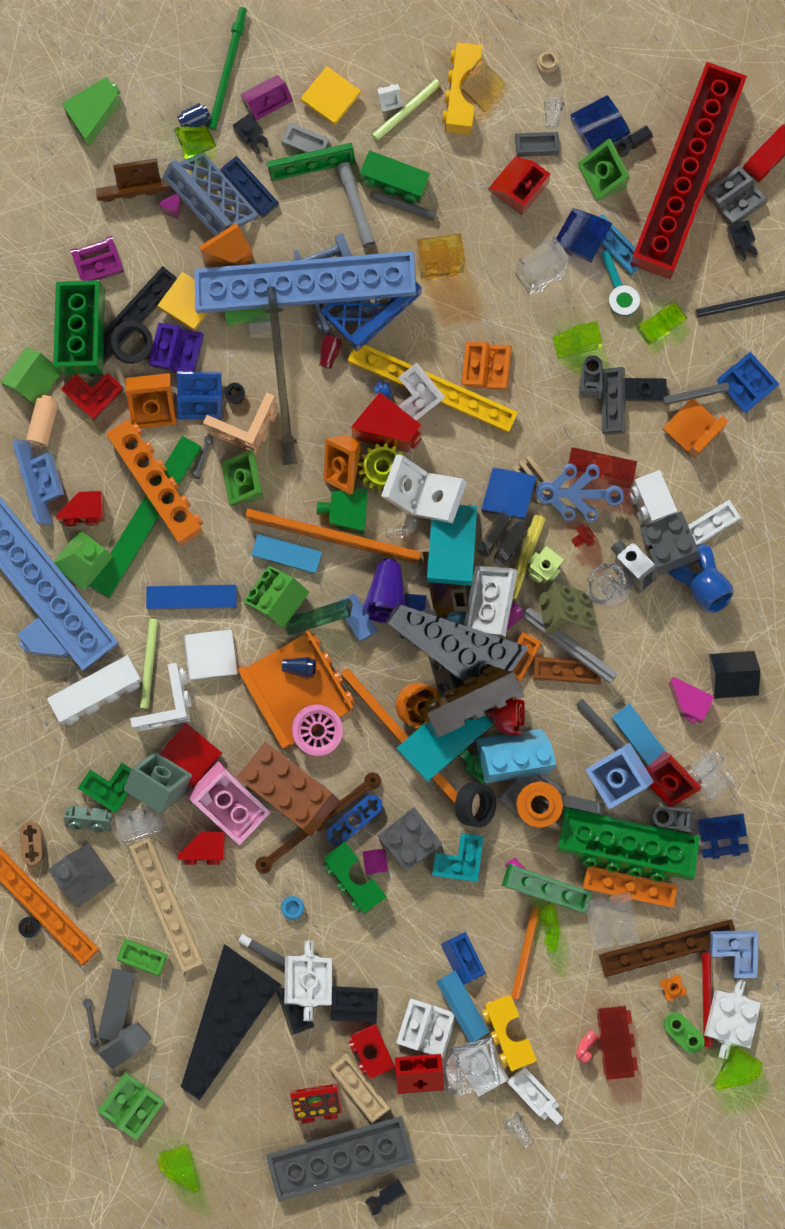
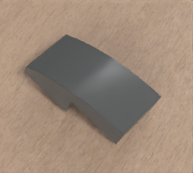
(125, 1046)

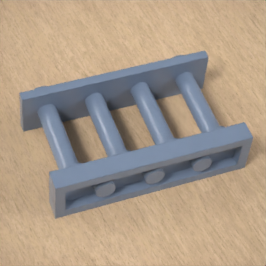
(341, 249)

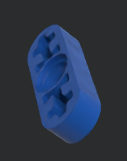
(338, 827)

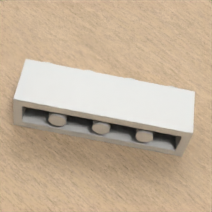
(94, 690)

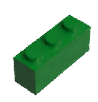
(394, 177)

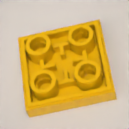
(330, 95)
(180, 302)

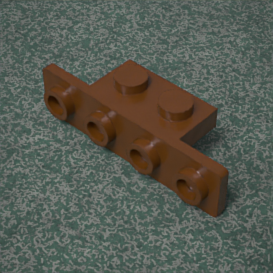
(133, 180)

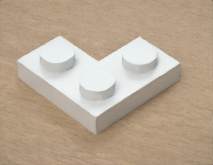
(423, 390)

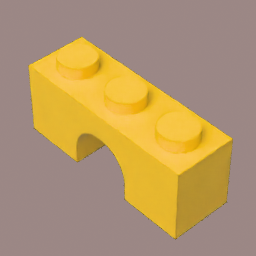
(515, 1053)

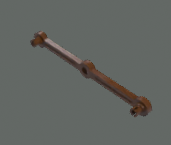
(265, 864)

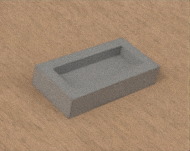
(303, 139)

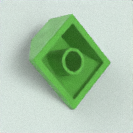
(82, 560)

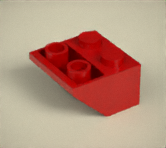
(520, 183)

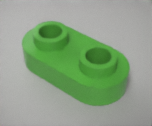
(683, 1033)

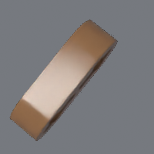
(26, 844)

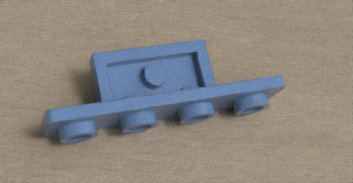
(40, 480)

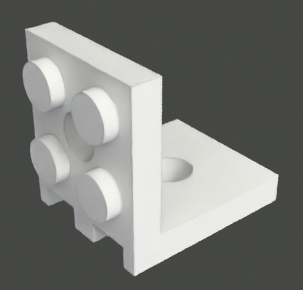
(422, 490)
(181, 699)

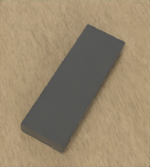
(613, 401)
(116, 1004)

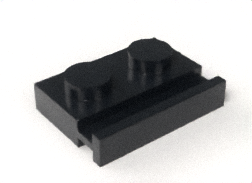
(354, 1004)

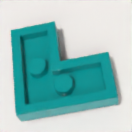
(463, 866)

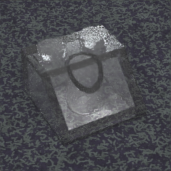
(139, 824)

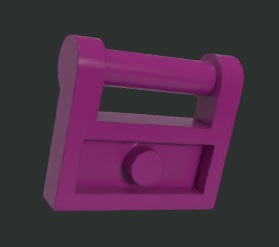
(98, 266)

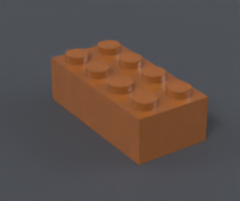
(288, 788)

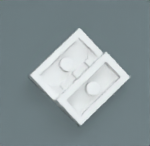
(210, 655)
(426, 1028)

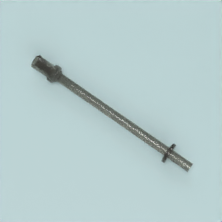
(287, 441)

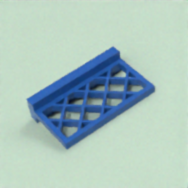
(372, 325)

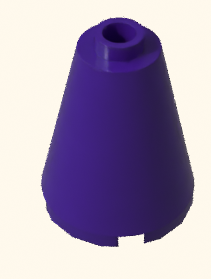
(385, 591)

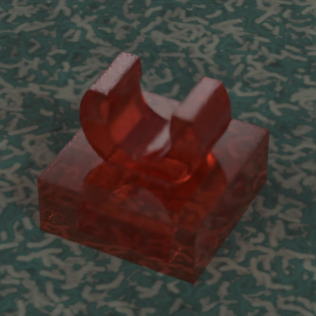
(585, 536)

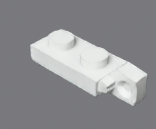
(535, 1095)

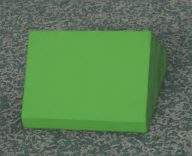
(604, 171)
(31, 376)
(242, 478)

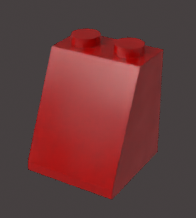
(388, 424)

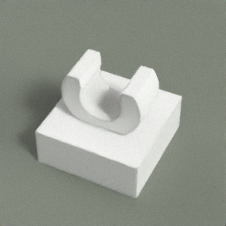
(389, 97)

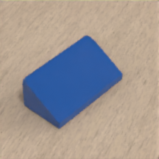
(463, 958)

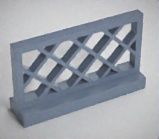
(201, 201)

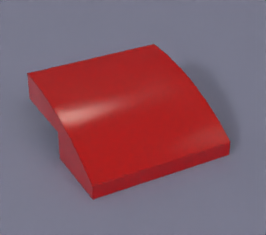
(191, 753)

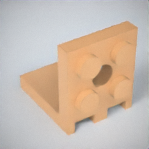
(257, 432)

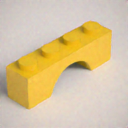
(460, 112)

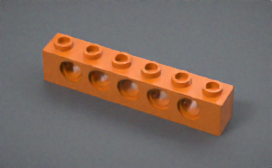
(120, 438)

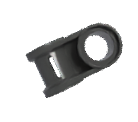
(591, 382)
(676, 819)

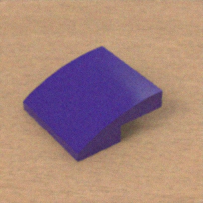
(175, 348)

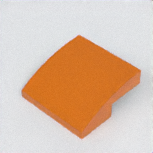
(486, 365)

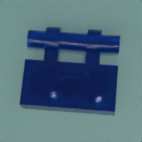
(723, 828)

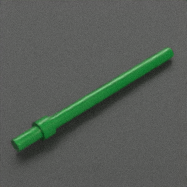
(237, 31)

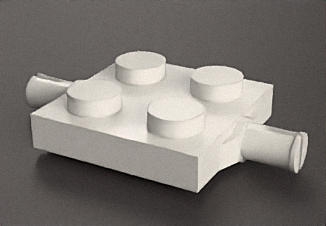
(308, 980)
(732, 1019)

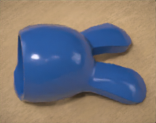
(707, 584)

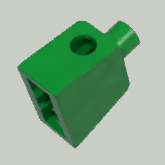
(346, 510)

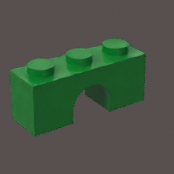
(364, 896)

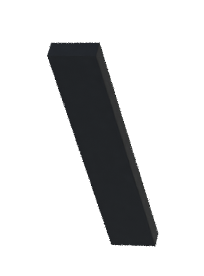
(139, 308)

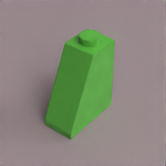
(92, 108)

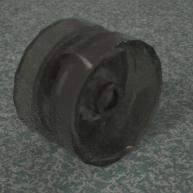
(504, 540)

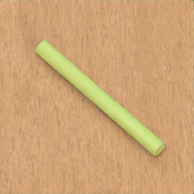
(409, 107)
(148, 665)

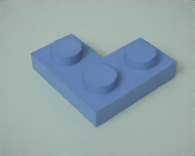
(740, 945)

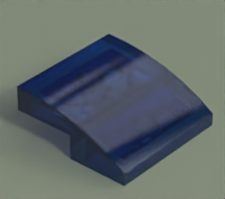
(600, 122)
(583, 234)

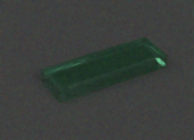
(319, 616)

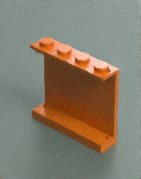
(285, 695)

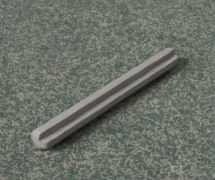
(572, 647)

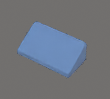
(360, 625)

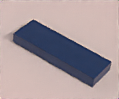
(249, 187)

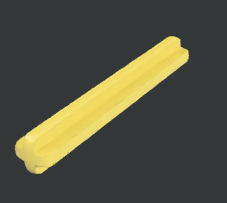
(527, 551)

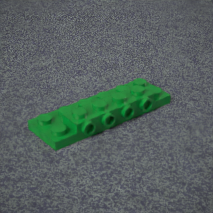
(628, 846)

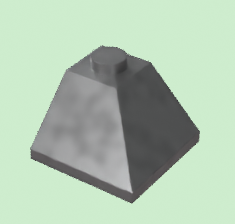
(81, 875)

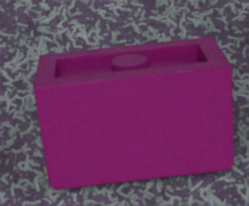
(267, 97)

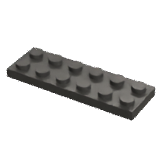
(340, 1158)

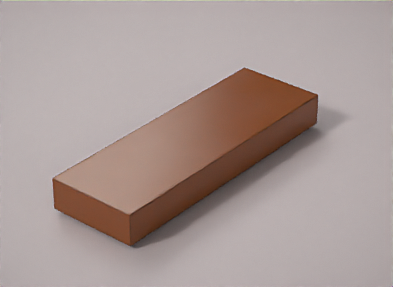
(563, 671)

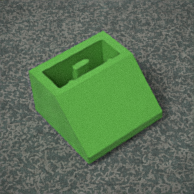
(276, 596)

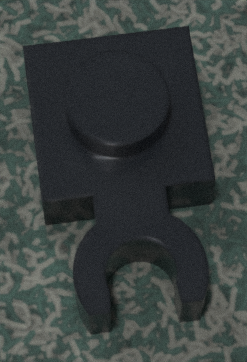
(250, 130)
(742, 236)

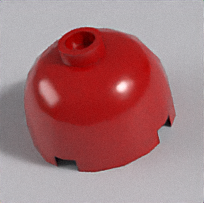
(509, 717)

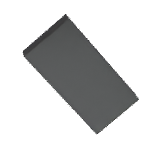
(537, 144)

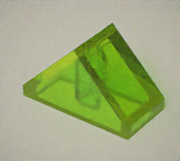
(193, 140)

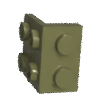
(566, 605)

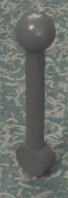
(208, 440)
(88, 1003)

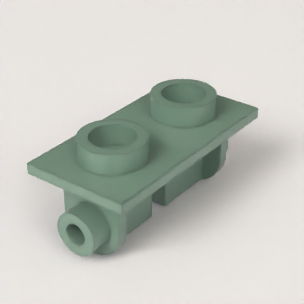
(77, 819)

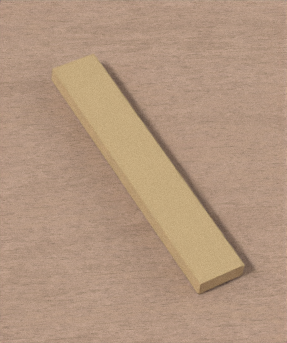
(166, 905)

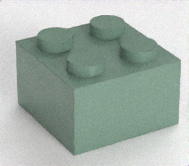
(157, 782)

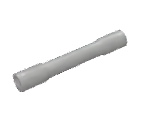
(362, 225)

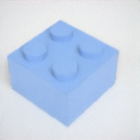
(619, 776)

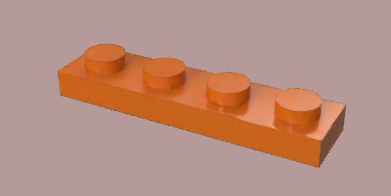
(639, 888)

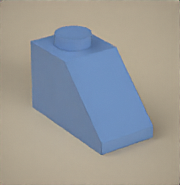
(41, 641)

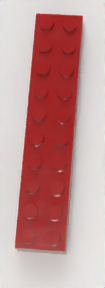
(688, 170)

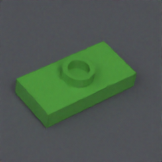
(142, 957)

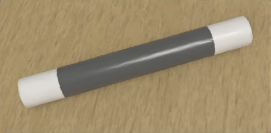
(262, 950)

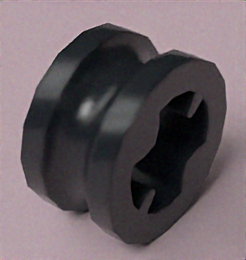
(233, 400)
(23, 931)

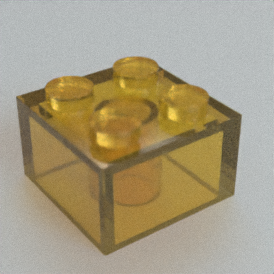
(440, 256)

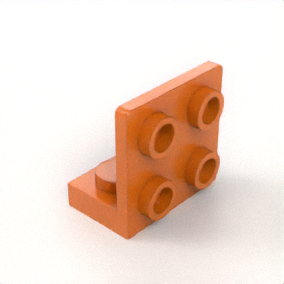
(694, 427)

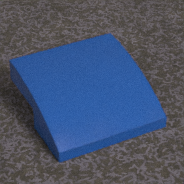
(748, 382)
(199, 395)
(508, 492)

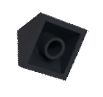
(734, 674)

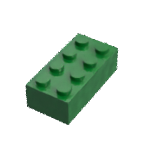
(79, 327)

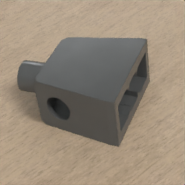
(637, 565)

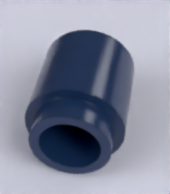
(194, 116)

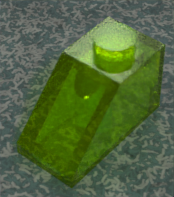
(578, 340)
(738, 1070)
(179, 1167)

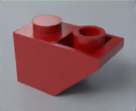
(83, 507)
(205, 847)

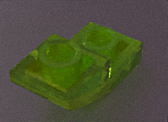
(662, 323)
(550, 917)

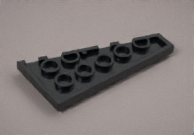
(232, 1007)

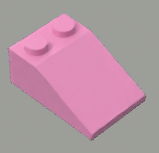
(228, 803)

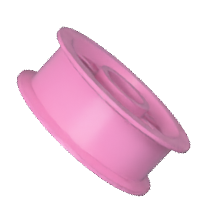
(304, 745)

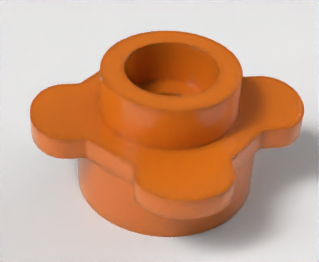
(679, 989)

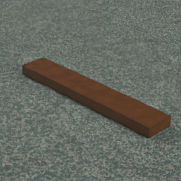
(660, 949)

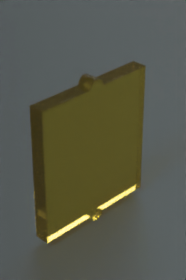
(482, 85)

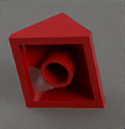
(671, 780)

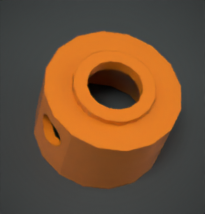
(524, 809)

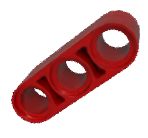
(767, 155)

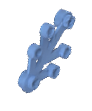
(575, 493)

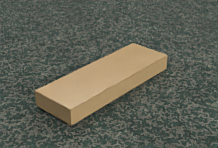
(359, 1088)

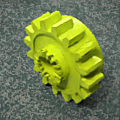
(372, 460)

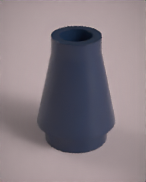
(302, 667)

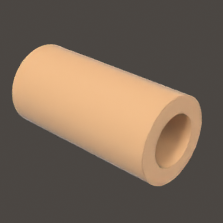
(42, 421)

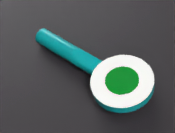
(623, 299)

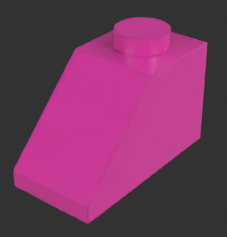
(690, 700)

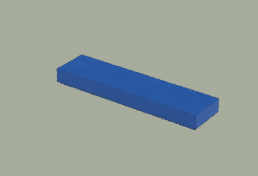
(191, 597)

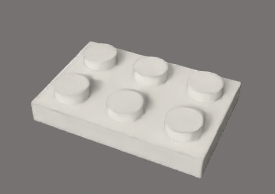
(491, 599)

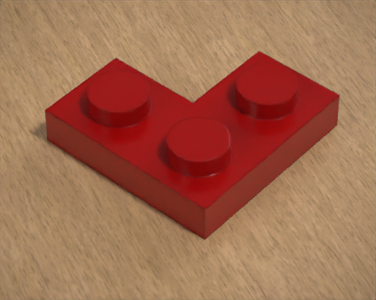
(95, 399)

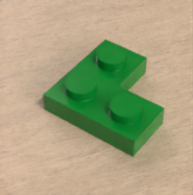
(106, 792)

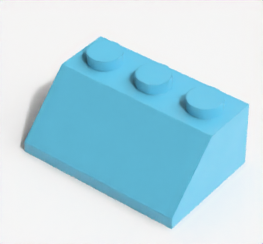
(515, 756)

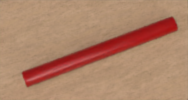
(707, 994)

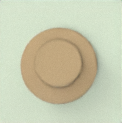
(547, 62)

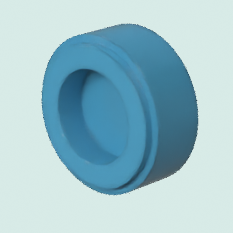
(292, 907)

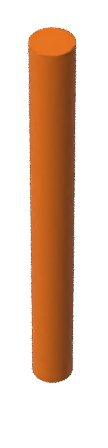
(526, 951)

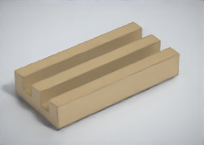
(534, 466)

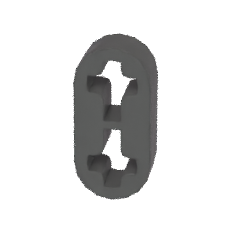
(583, 804)

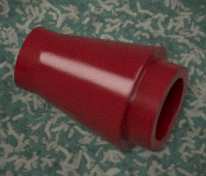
(329, 351)

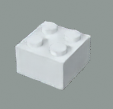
(651, 498)

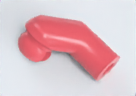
(584, 1045)

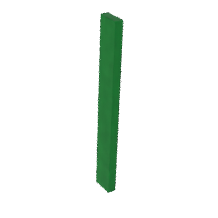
(143, 521)

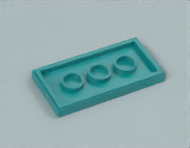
(453, 548)
(432, 754)

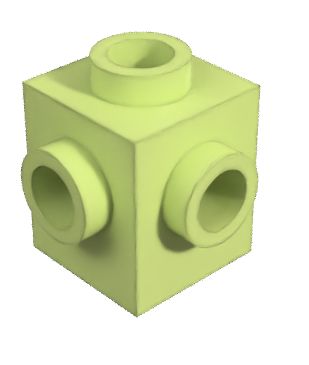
(549, 560)

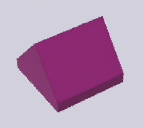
(171, 206)
(375, 861)

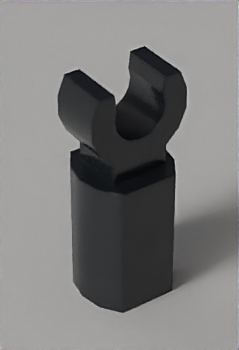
(634, 140)
(387, 1196)

